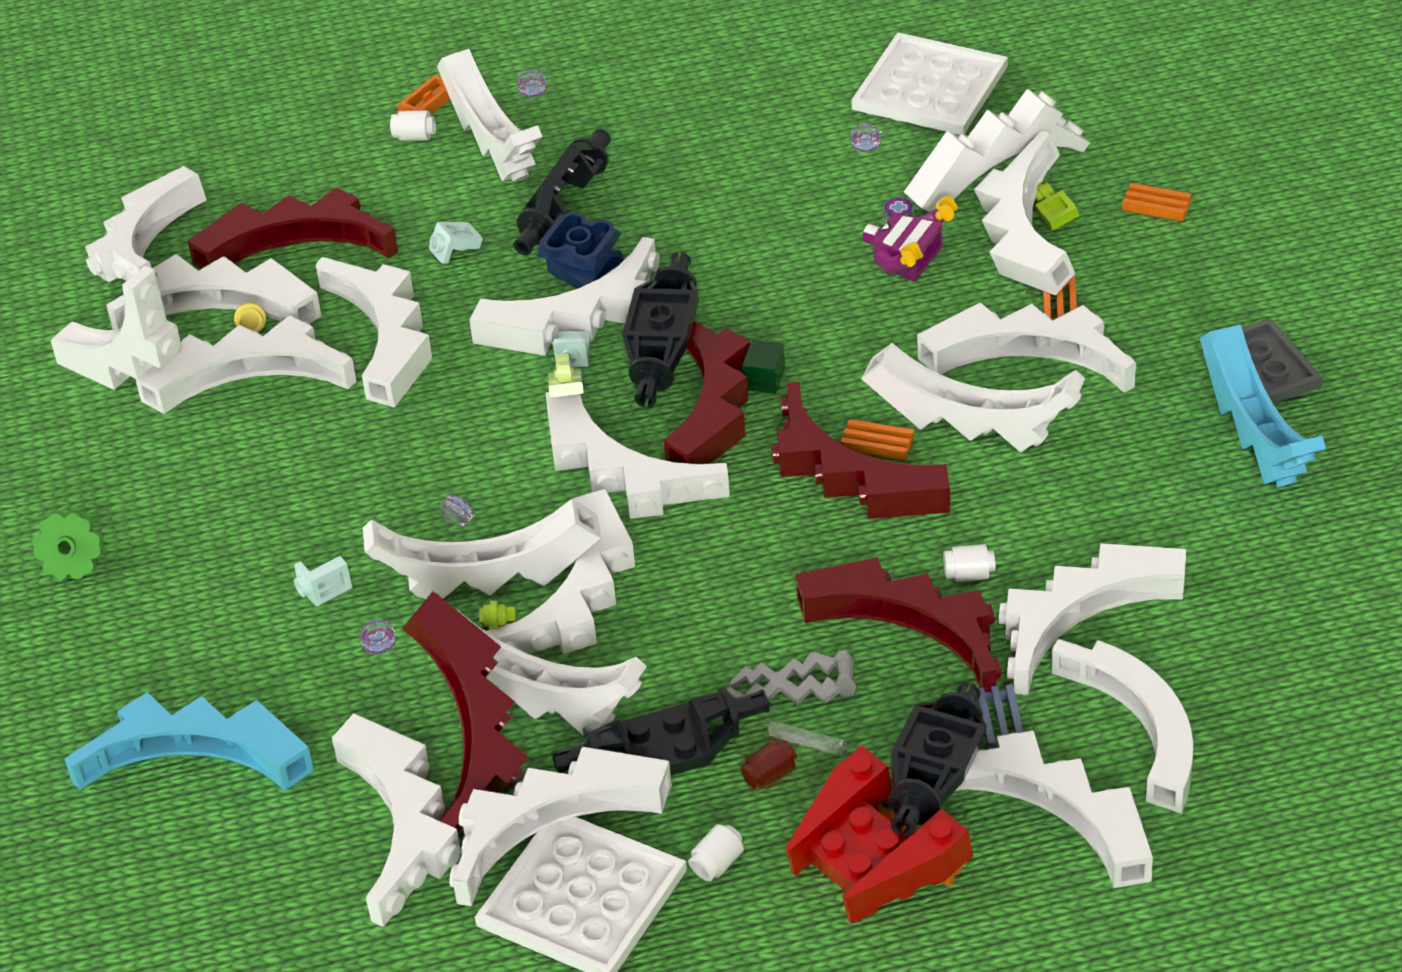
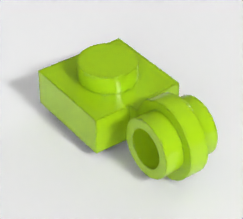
(1054, 207)
(497, 615)

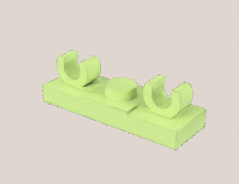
(564, 379)

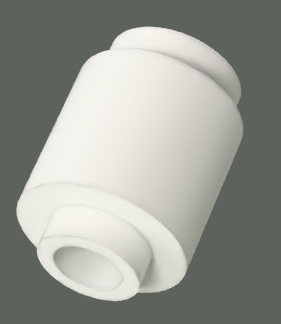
(413, 125)
(968, 563)
(716, 852)

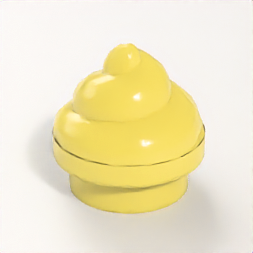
(250, 316)

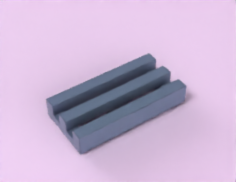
(997, 696)

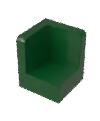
(764, 366)

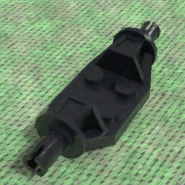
(575, 167)
(660, 327)
(674, 732)
(934, 755)

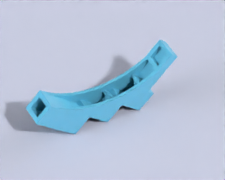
(1259, 425)
(150, 731)

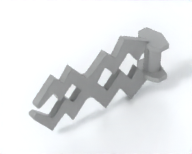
(780, 681)

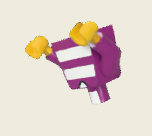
(909, 243)

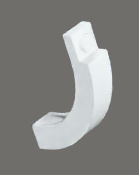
(1150, 701)

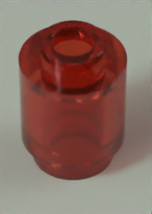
(768, 764)

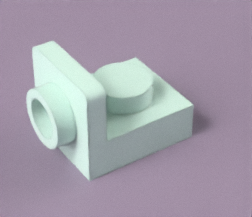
(453, 236)
(576, 344)
(324, 581)

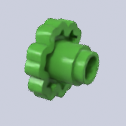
(54, 544)

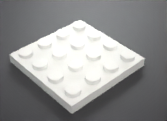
(930, 83)
(581, 895)

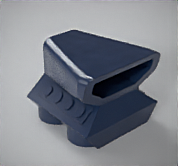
(580, 249)

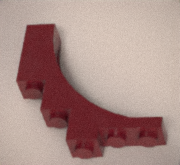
(291, 221)
(717, 417)
(882, 485)
(867, 592)
(465, 660)

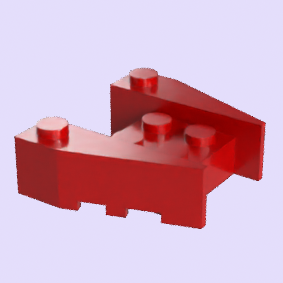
(860, 850)

